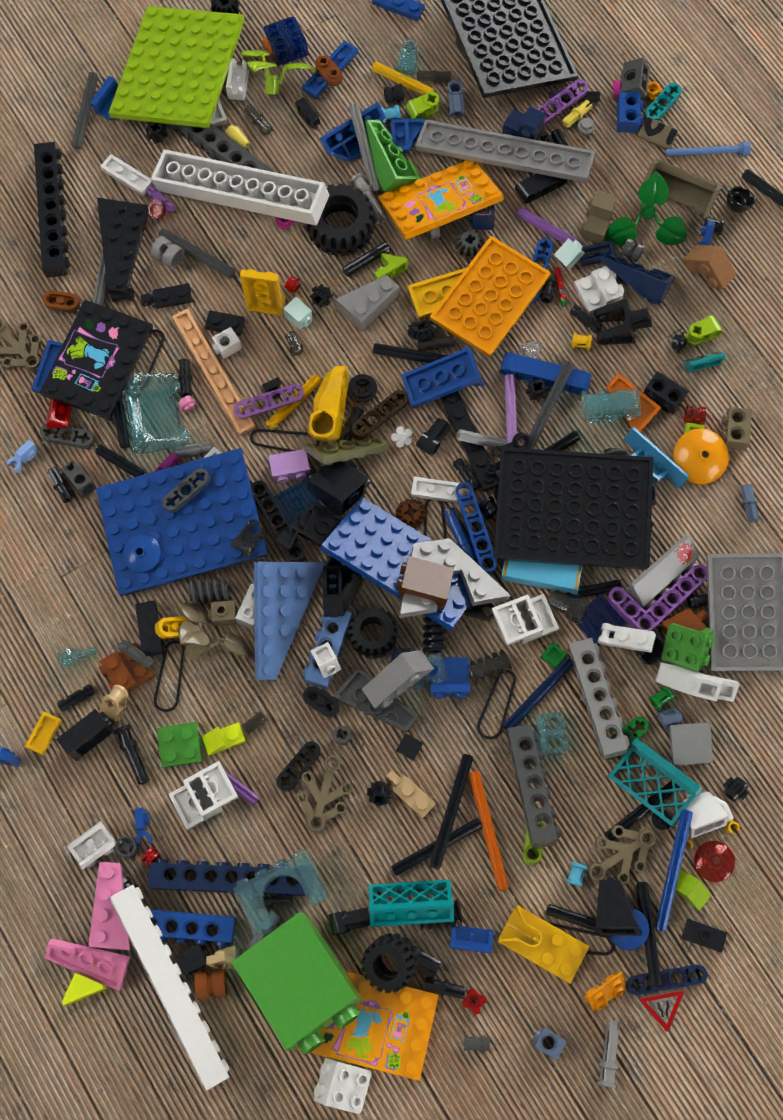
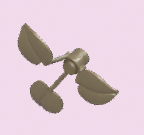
(197, 640)

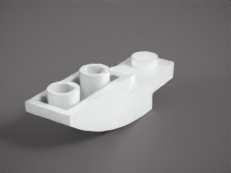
(697, 684)

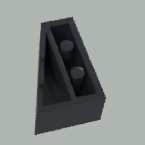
(339, 589)

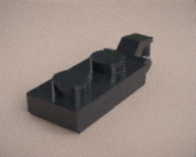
(168, 296)

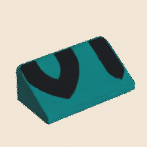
(704, 361)

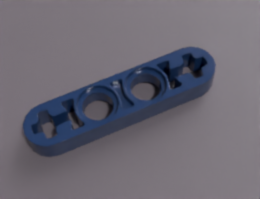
(666, 980)

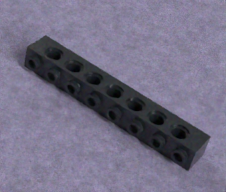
(44, 154)

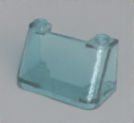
(154, 412)

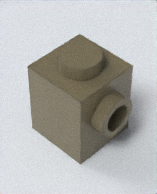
(223, 613)

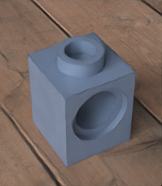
(558, 1043)

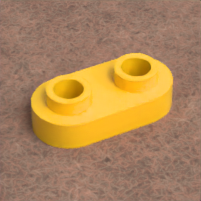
(170, 625)

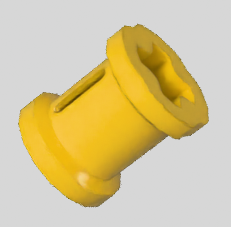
(581, 341)

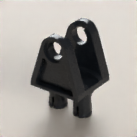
(631, 322)

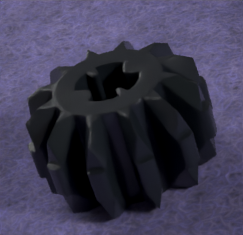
(225, 6)

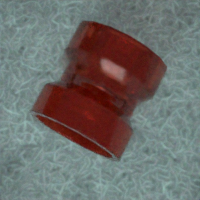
(695, 415)

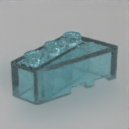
(611, 405)

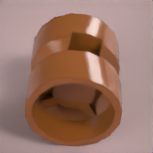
(211, 984)

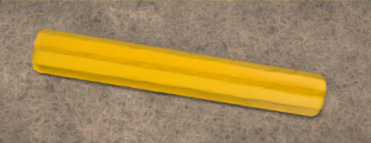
(401, 78)
(284, 411)

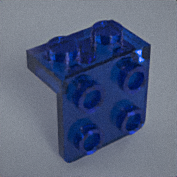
(286, 40)

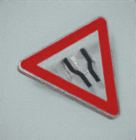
(663, 1006)

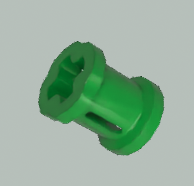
(661, 698)

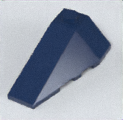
(648, 283)

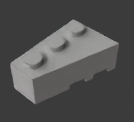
(368, 302)
(397, 678)

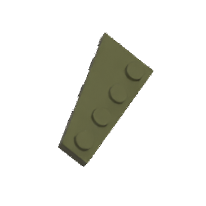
(346, 450)

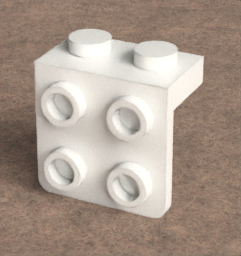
(342, 1086)

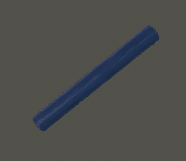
(539, 694)

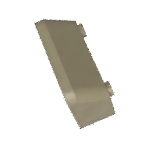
(687, 187)

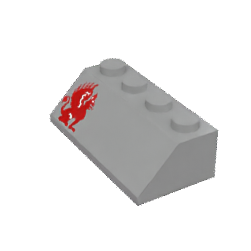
(663, 572)

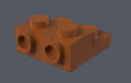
(124, 670)

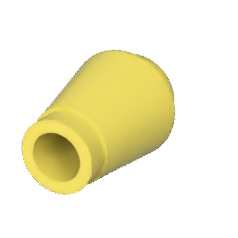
(237, 135)

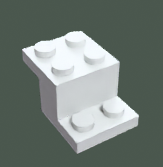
(525, 619)
(203, 795)

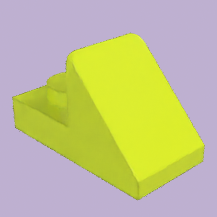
(223, 739)

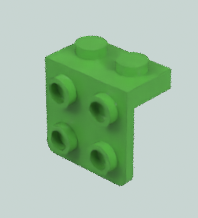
(688, 646)

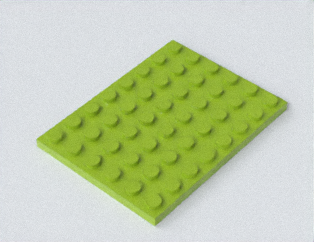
(177, 66)

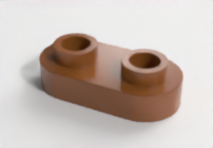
(327, 69)
(62, 299)

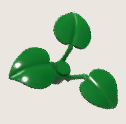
(651, 192)

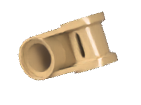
(115, 703)

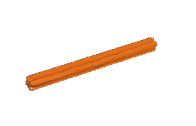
(488, 831)

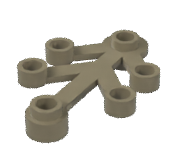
(19, 348)
(322, 797)
(625, 852)

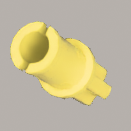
(576, 114)

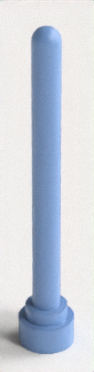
(743, 149)

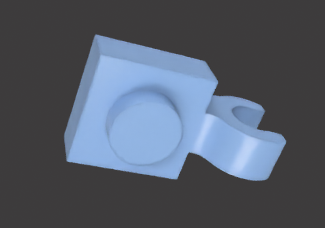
(23, 454)

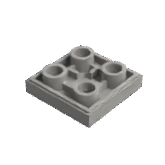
(691, 743)

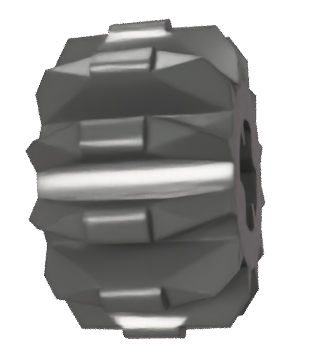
(475, 240)

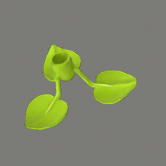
(271, 81)

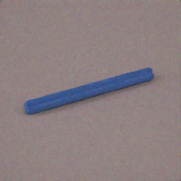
(673, 870)

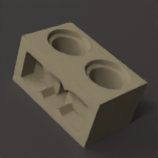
(740, 429)

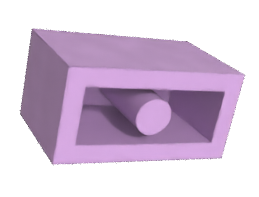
(289, 466)

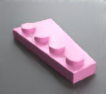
(93, 963)

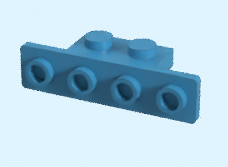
(662, 464)

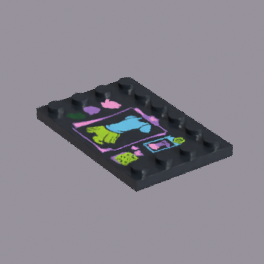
(96, 359)

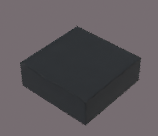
(409, 747)

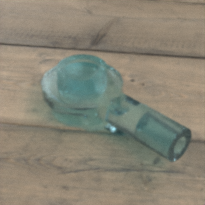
(68, 656)

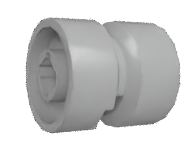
(168, 253)

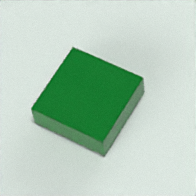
(553, 655)

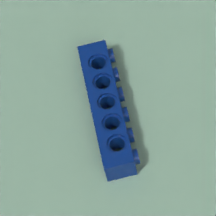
(225, 924)

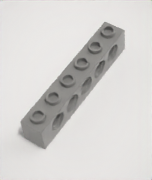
(608, 747)

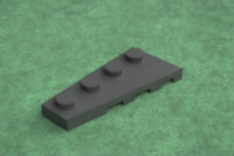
(396, 714)

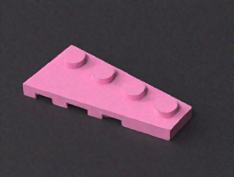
(105, 925)

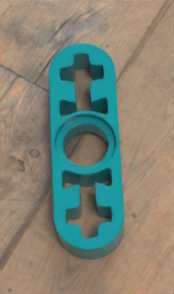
(664, 96)

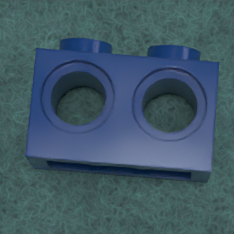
(628, 112)

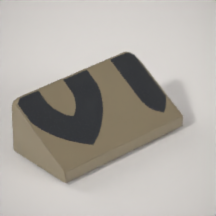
(658, 133)

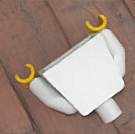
(708, 815)

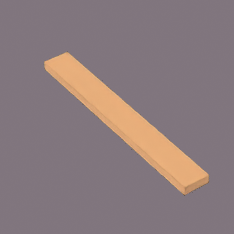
(212, 370)

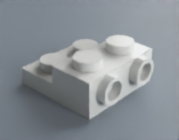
(599, 289)

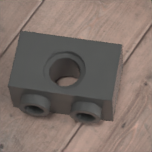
(635, 77)

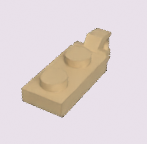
(411, 794)

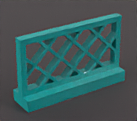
(665, 768)
(410, 911)

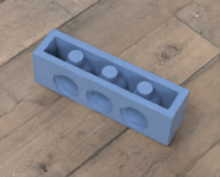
(336, 640)

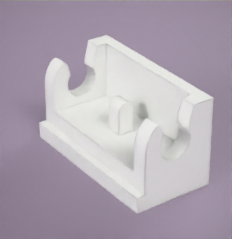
(237, 80)

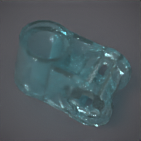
(408, 57)

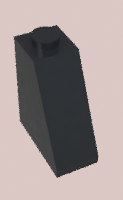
(615, 911)

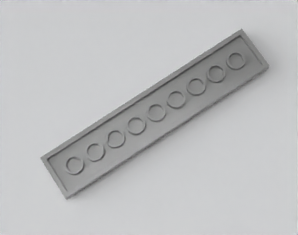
(506, 151)

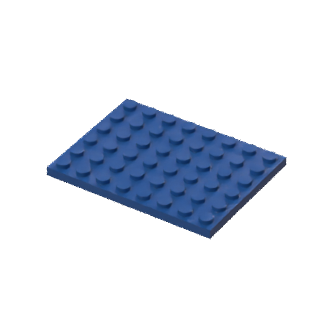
(194, 537)

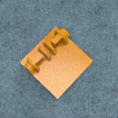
(613, 987)

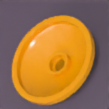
(688, 456)

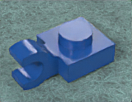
(707, 232)
(142, 819)

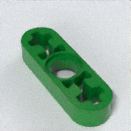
(631, 725)

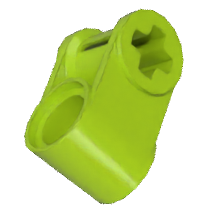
(423, 107)
(703, 331)

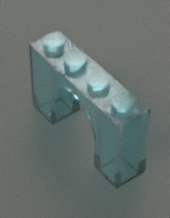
(251, 892)

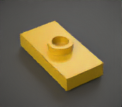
(43, 733)

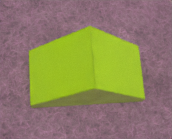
(692, 890)

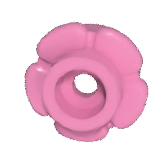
(186, 404)

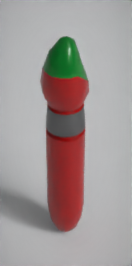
(560, 286)

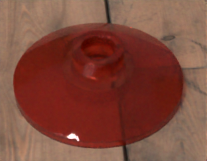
(704, 861)

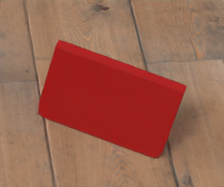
(58, 415)

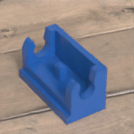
(471, 939)

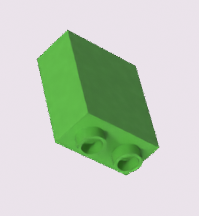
(298, 984)

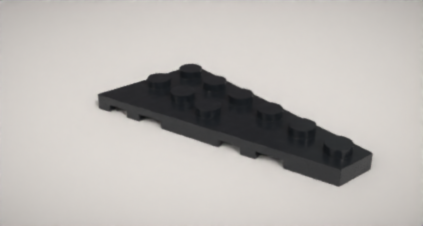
(121, 235)

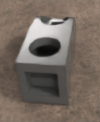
(78, 478)

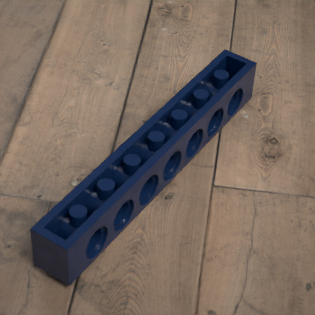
(158, 879)

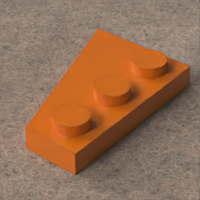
(648, 407)

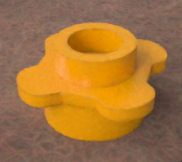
(653, 86)

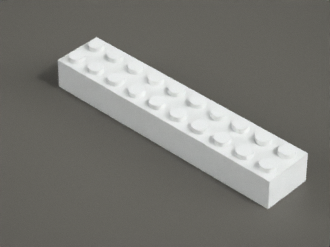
(240, 187)

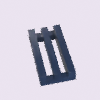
(595, 256)

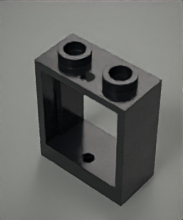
(86, 734)

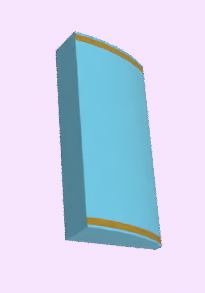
(543, 575)

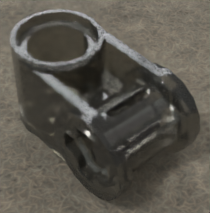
(248, 539)

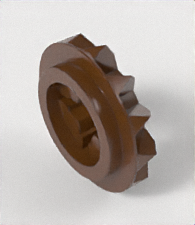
(415, 505)

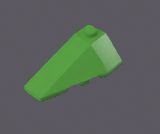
(389, 163)

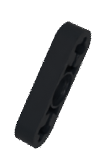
(284, 774)

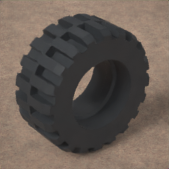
(349, 238)

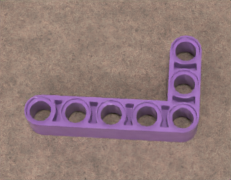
(661, 604)

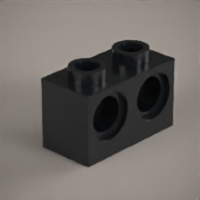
(668, 389)

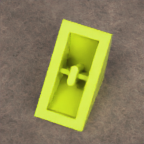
(81, 988)

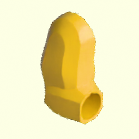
(329, 406)

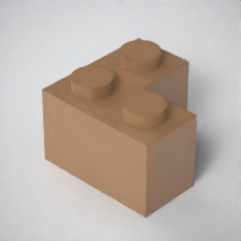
(712, 263)

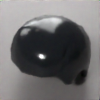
(740, 199)
(650, 658)

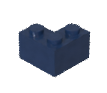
(524, 125)

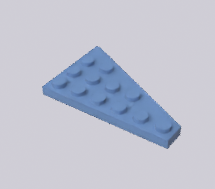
(279, 604)

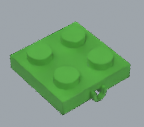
(179, 744)

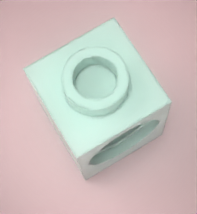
(570, 253)
(298, 313)

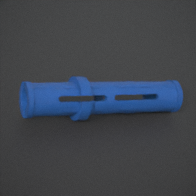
(459, 533)

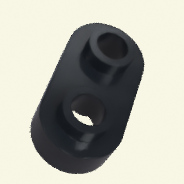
(322, 701)

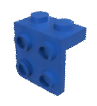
(457, 683)

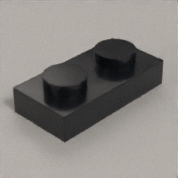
(221, 321)

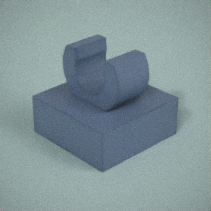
(668, 717)

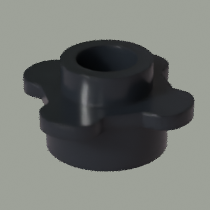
(679, 342)

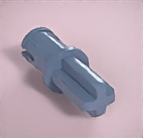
(749, 502)

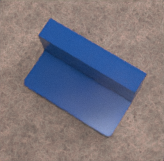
(104, 97)

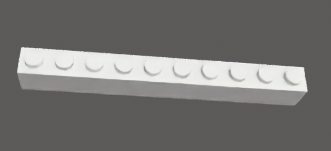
(169, 987)

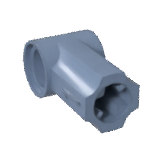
(456, 99)

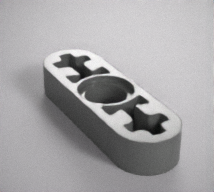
(73, 442)
(186, 482)

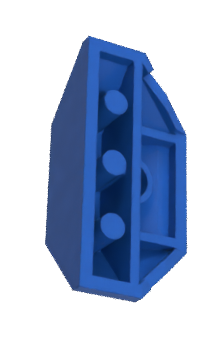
(342, 139)

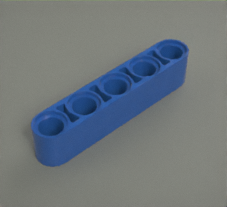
(530, 368)
(475, 518)

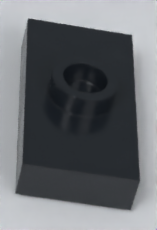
(704, 935)

